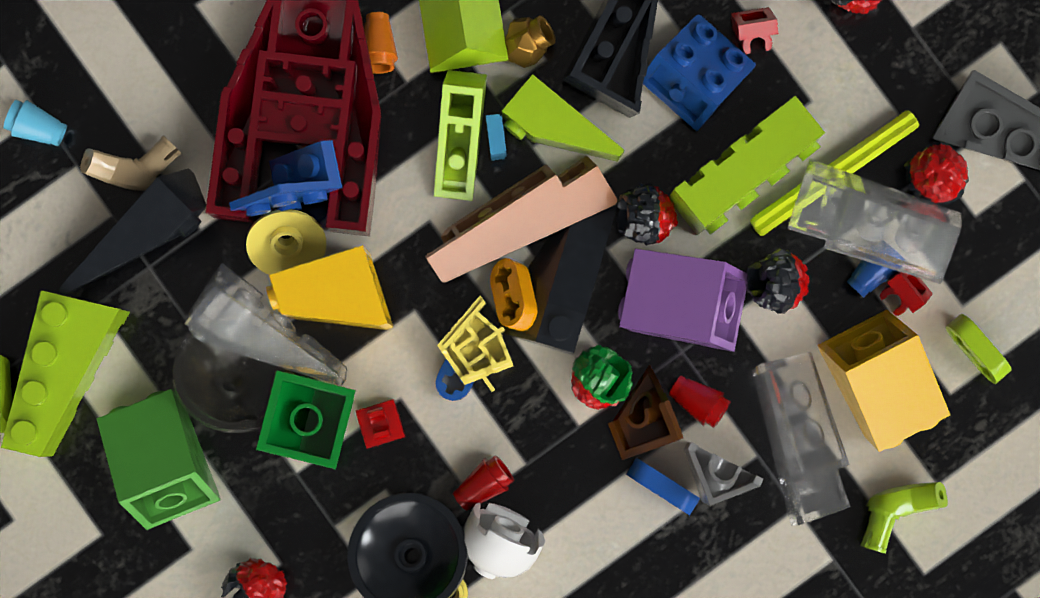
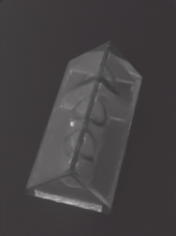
(875, 222)
(802, 437)

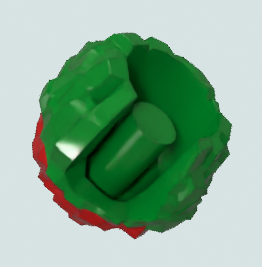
(601, 377)

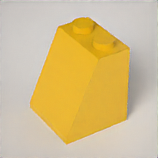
(332, 291)
(885, 379)

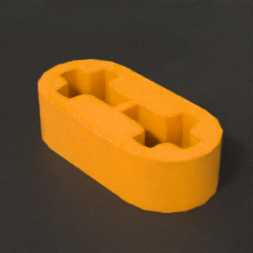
(513, 294)

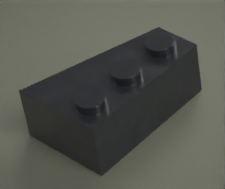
(614, 54)

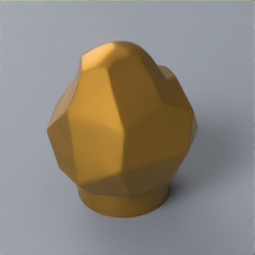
(528, 40)

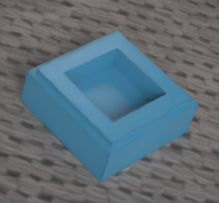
(496, 137)

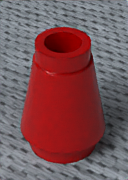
(700, 401)
(483, 483)

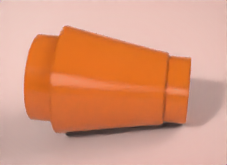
(380, 42)

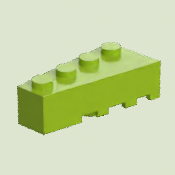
(746, 166)
(57, 370)

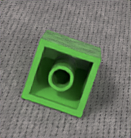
(156, 460)

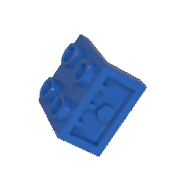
(697, 71)
(297, 178)

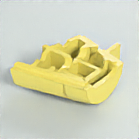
(475, 347)

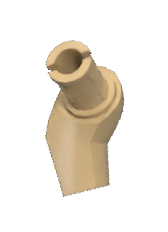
(127, 172)

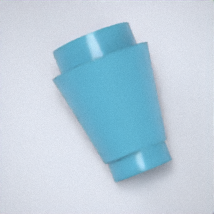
(33, 124)

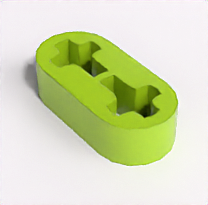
(978, 348)

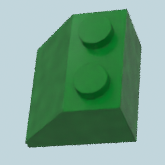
(306, 419)

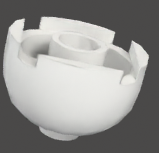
(500, 541)

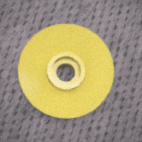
(275, 254)

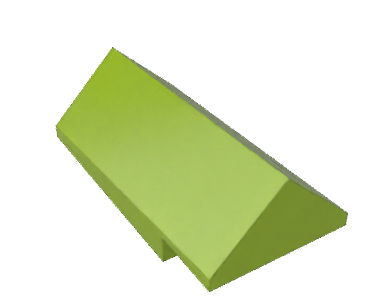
(462, 33)

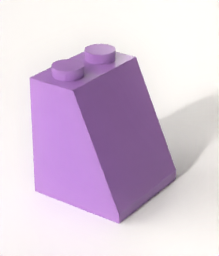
(683, 299)

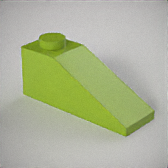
(553, 122)
(459, 134)

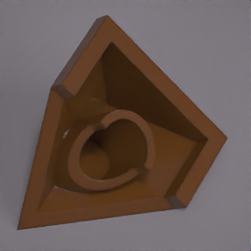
(645, 419)

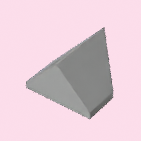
(717, 477)

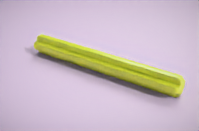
(849, 162)

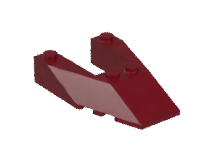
(299, 85)

